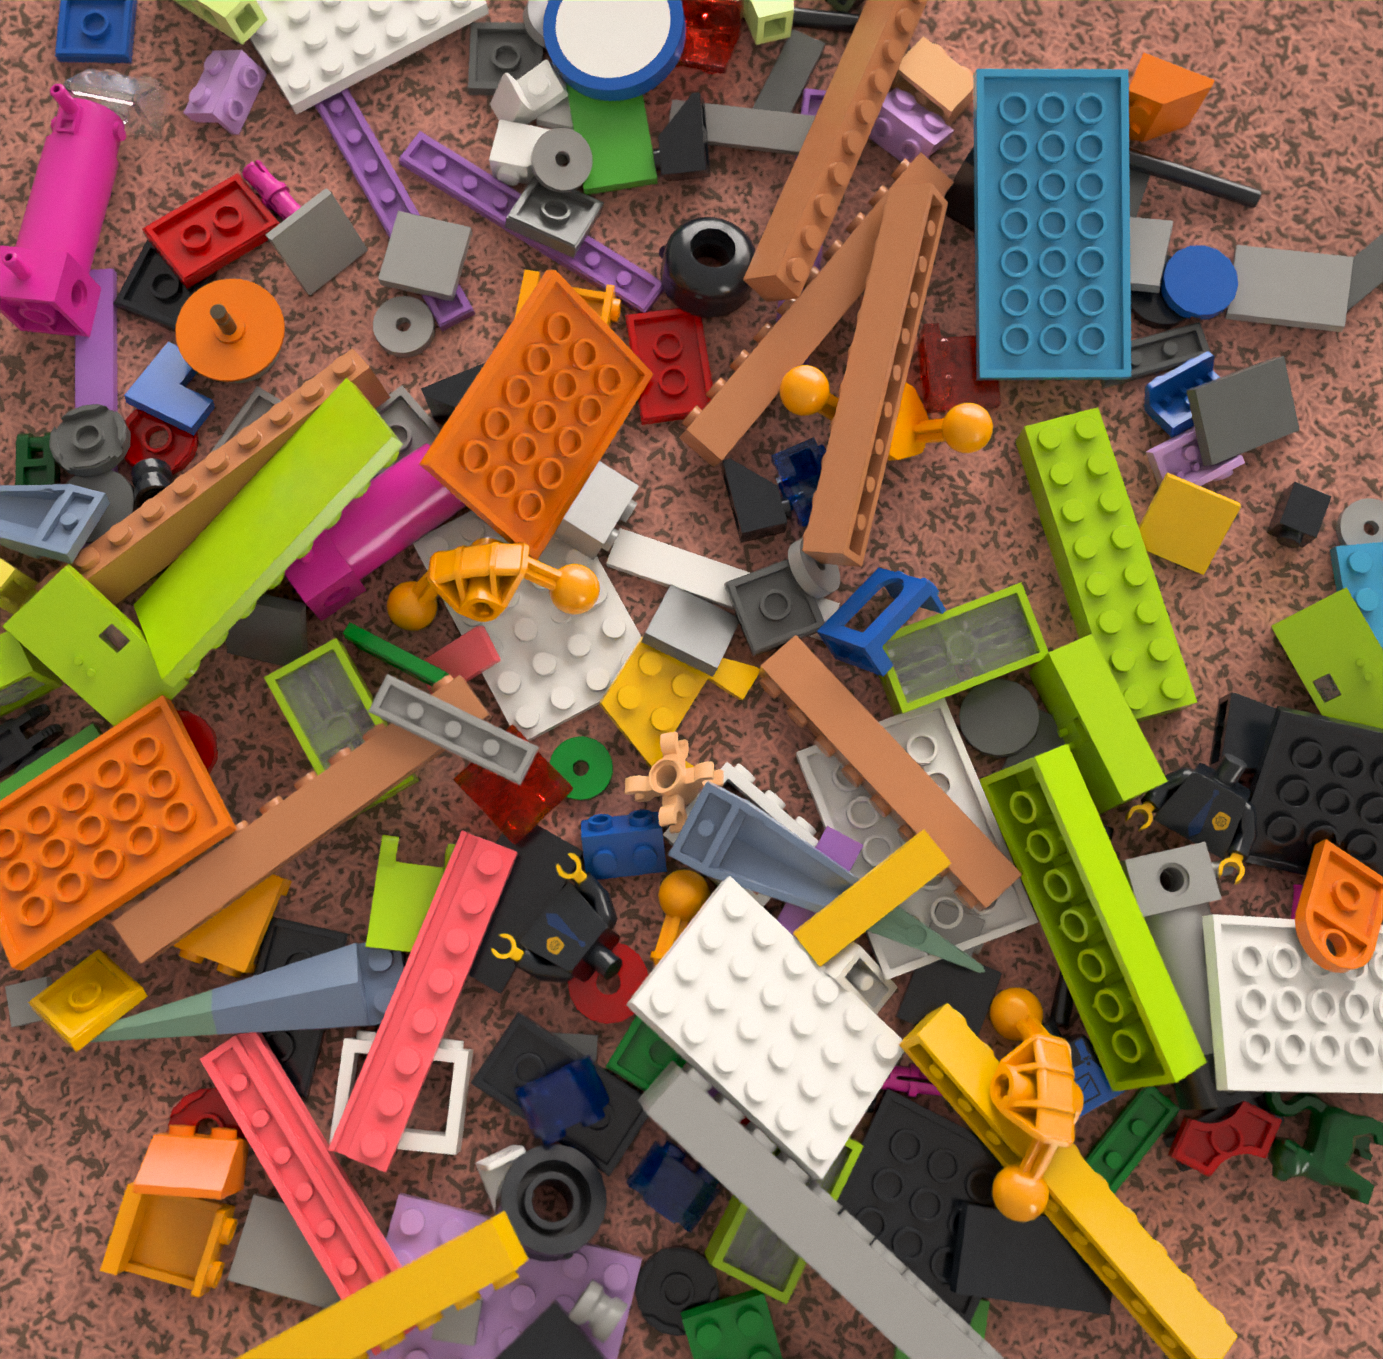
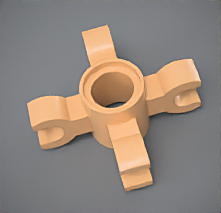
(663, 775)

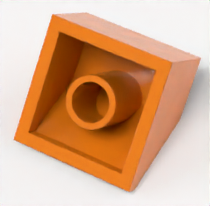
(1163, 97)
(194, 1163)

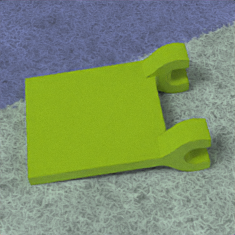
(401, 898)

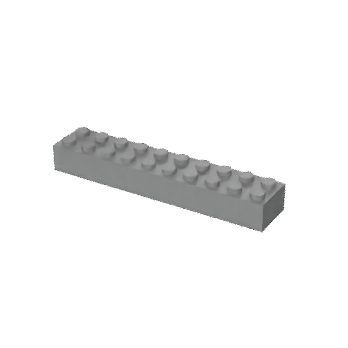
(809, 1219)

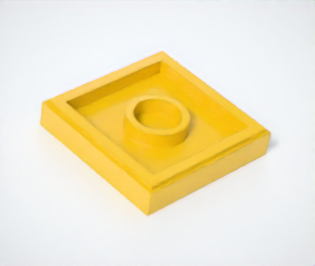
(1187, 523)
(87, 1000)

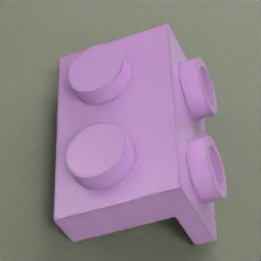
(226, 90)
(908, 128)
(1183, 459)

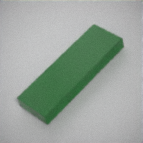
(393, 655)
(1131, 1135)

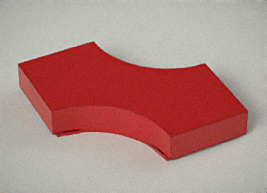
(1210, 1143)

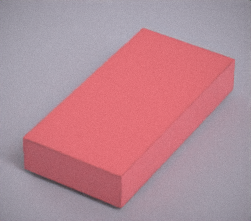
(466, 655)

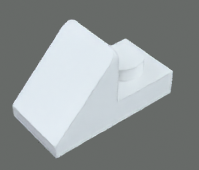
(528, 96)

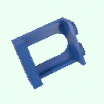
(865, 648)

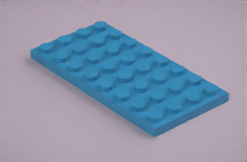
(1052, 224)

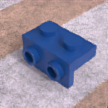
(1167, 395)
(623, 845)

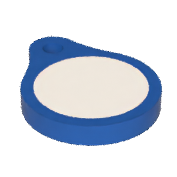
(614, 45)

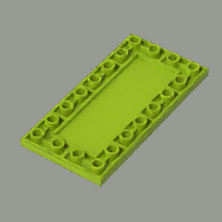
(264, 531)

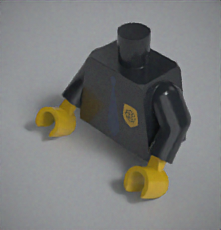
(1206, 808)
(571, 934)

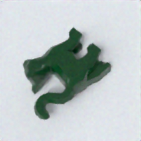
(1328, 1146)

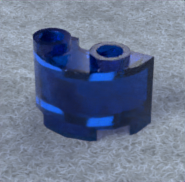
(799, 476)
(563, 1100)
(673, 1186)

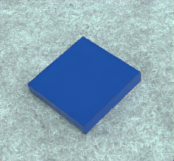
(96, 31)

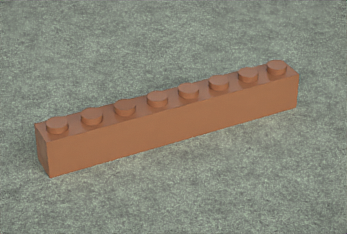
(885, 772)

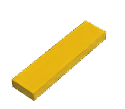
(872, 897)

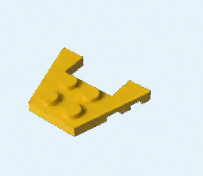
(657, 691)

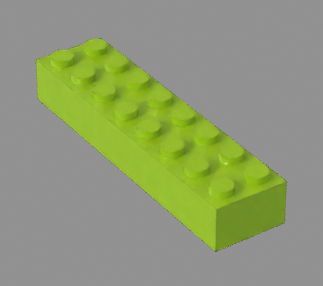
(1104, 560)
(1093, 922)

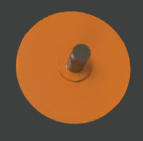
(230, 331)

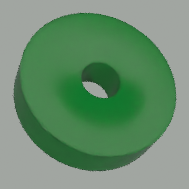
(592, 753)

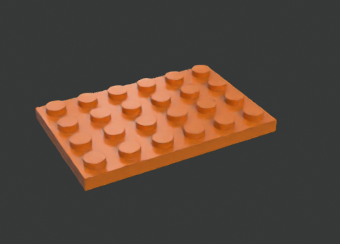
(538, 416)
(102, 830)

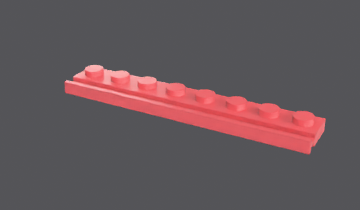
(423, 1002)
(300, 1164)

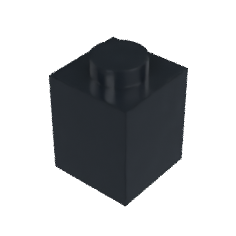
(1298, 515)

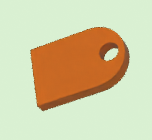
(1341, 904)

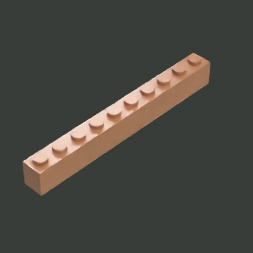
(832, 149)
(801, 327)
(875, 376)
(175, 516)
(283, 830)

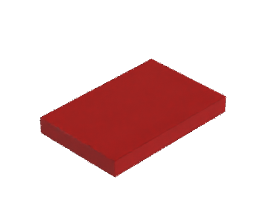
(211, 230)
(677, 355)

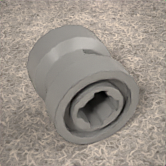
(599, 1310)

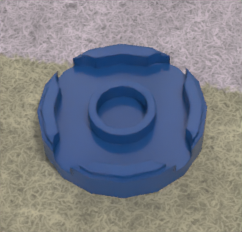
(1199, 282)

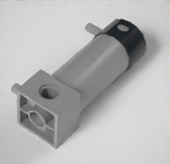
(1176, 926)

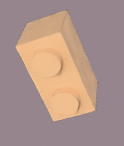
(935, 80)

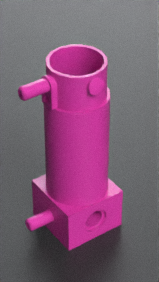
(48, 270)
(373, 529)

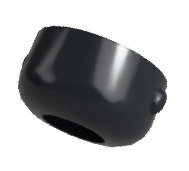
(700, 288)
(579, 1185)

